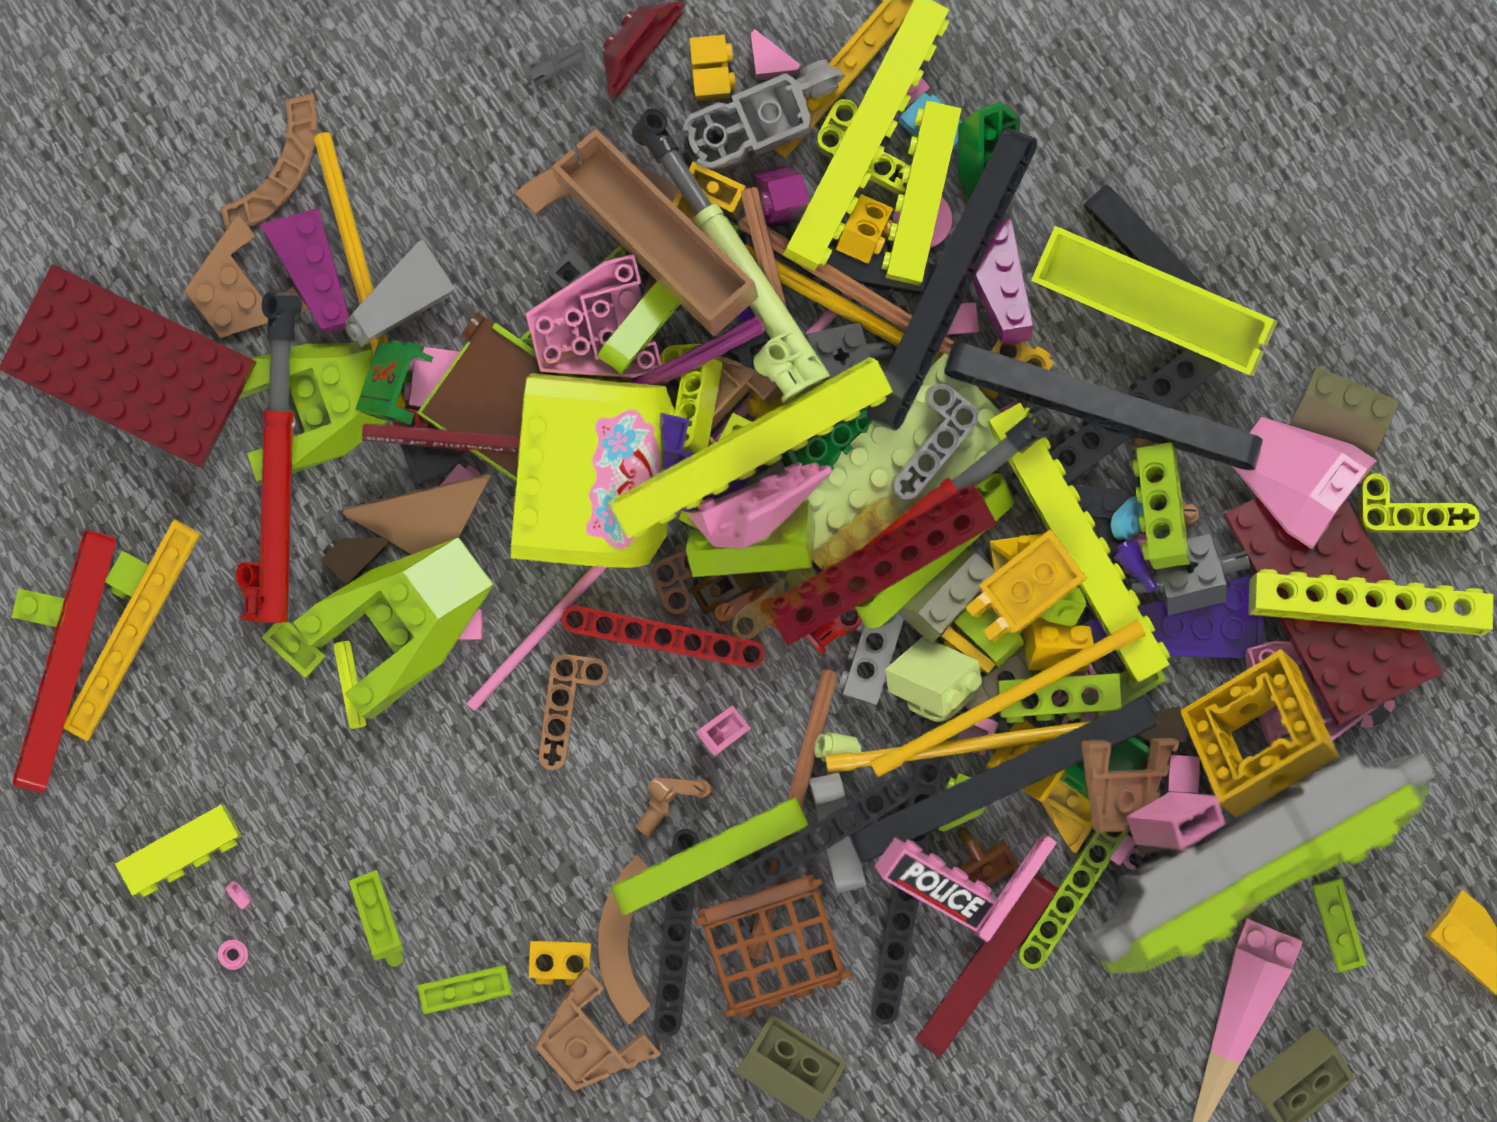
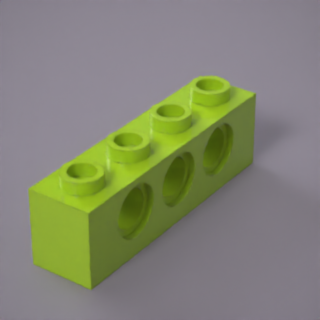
(1174, 548)
(1105, 685)

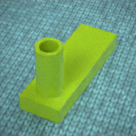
(377, 918)

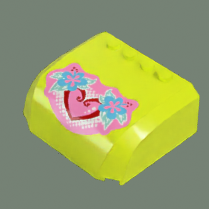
(577, 452)

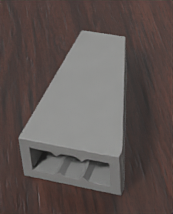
(403, 294)

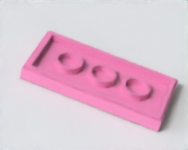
(1016, 886)

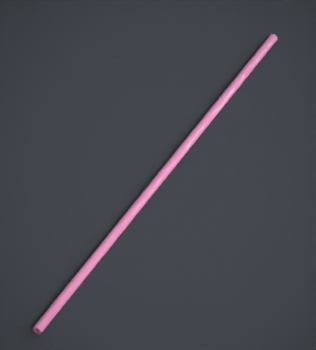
(593, 573)

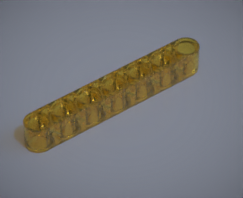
(822, 554)

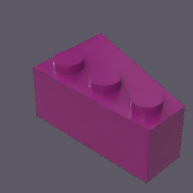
(781, 195)

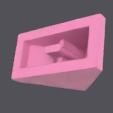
(770, 59)
(723, 730)

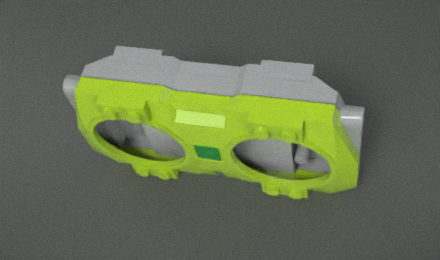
(1307, 828)

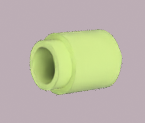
(835, 744)

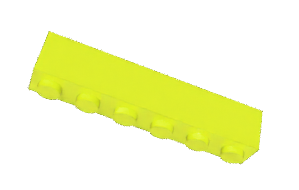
(922, 194)

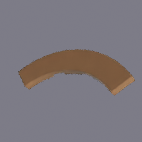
(288, 171)
(545, 190)
(614, 953)

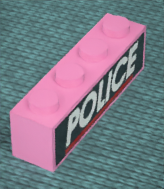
(936, 884)

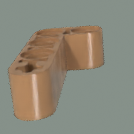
(565, 713)

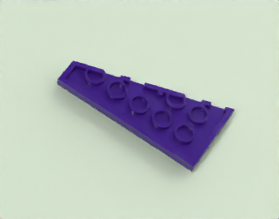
(1206, 632)

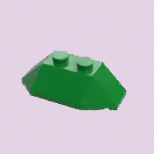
(977, 140)

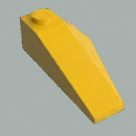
(1468, 938)

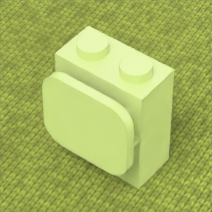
(934, 679)

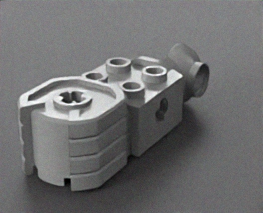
(758, 118)

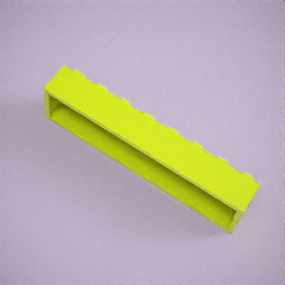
(1154, 301)

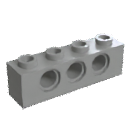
(870, 689)

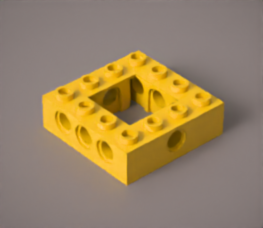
(1215, 716)

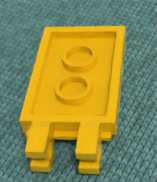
(1027, 586)

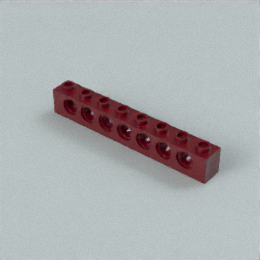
(899, 554)

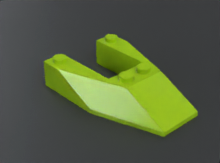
(326, 390)
(418, 609)

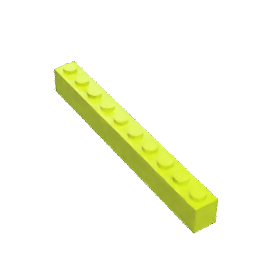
(866, 132)
(750, 447)
(1061, 513)

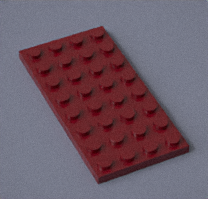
(127, 366)
(1347, 663)

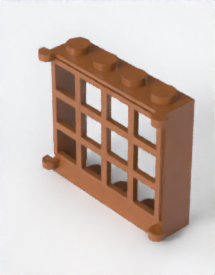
(762, 900)

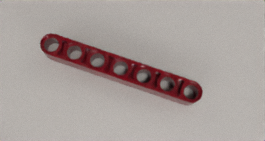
(985, 967)

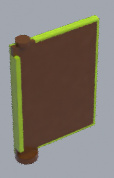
(485, 389)

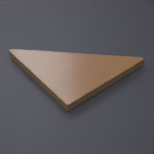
(422, 516)

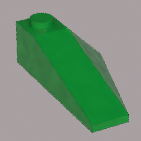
(827, 448)

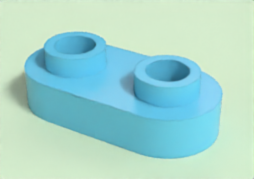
(1125, 520)

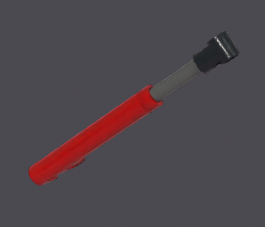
(1018, 439)
(267, 581)

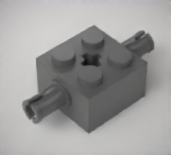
(845, 347)
(1195, 583)

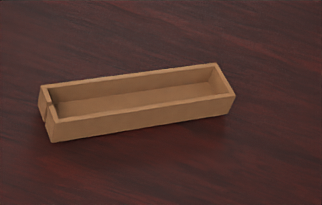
(655, 232)

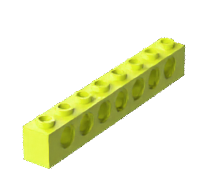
(1266, 602)

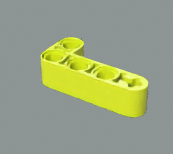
(838, 128)
(696, 396)
(1416, 511)

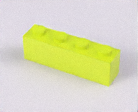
(179, 850)

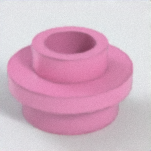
(223, 954)

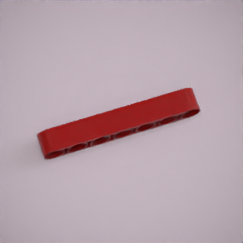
(650, 628)

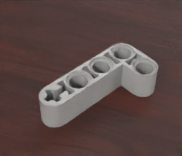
(929, 445)
(843, 860)

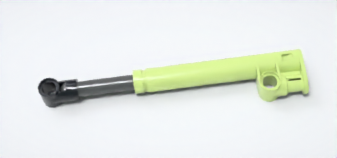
(788, 355)

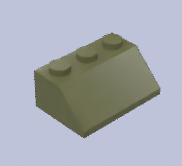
(1344, 410)
(946, 595)
(791, 1067)
(1301, 1078)

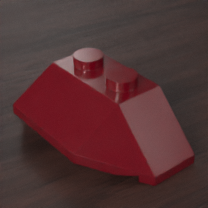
(636, 42)

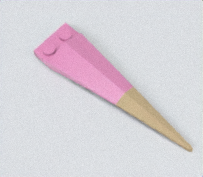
(1255, 979)

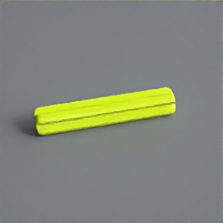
(348, 679)

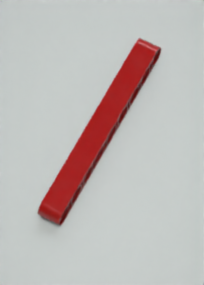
(64, 661)

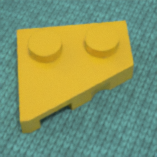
(1069, 814)

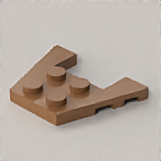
(224, 290)
(734, 384)
(1121, 793)
(579, 1047)

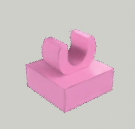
(1123, 852)

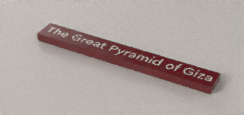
(441, 438)

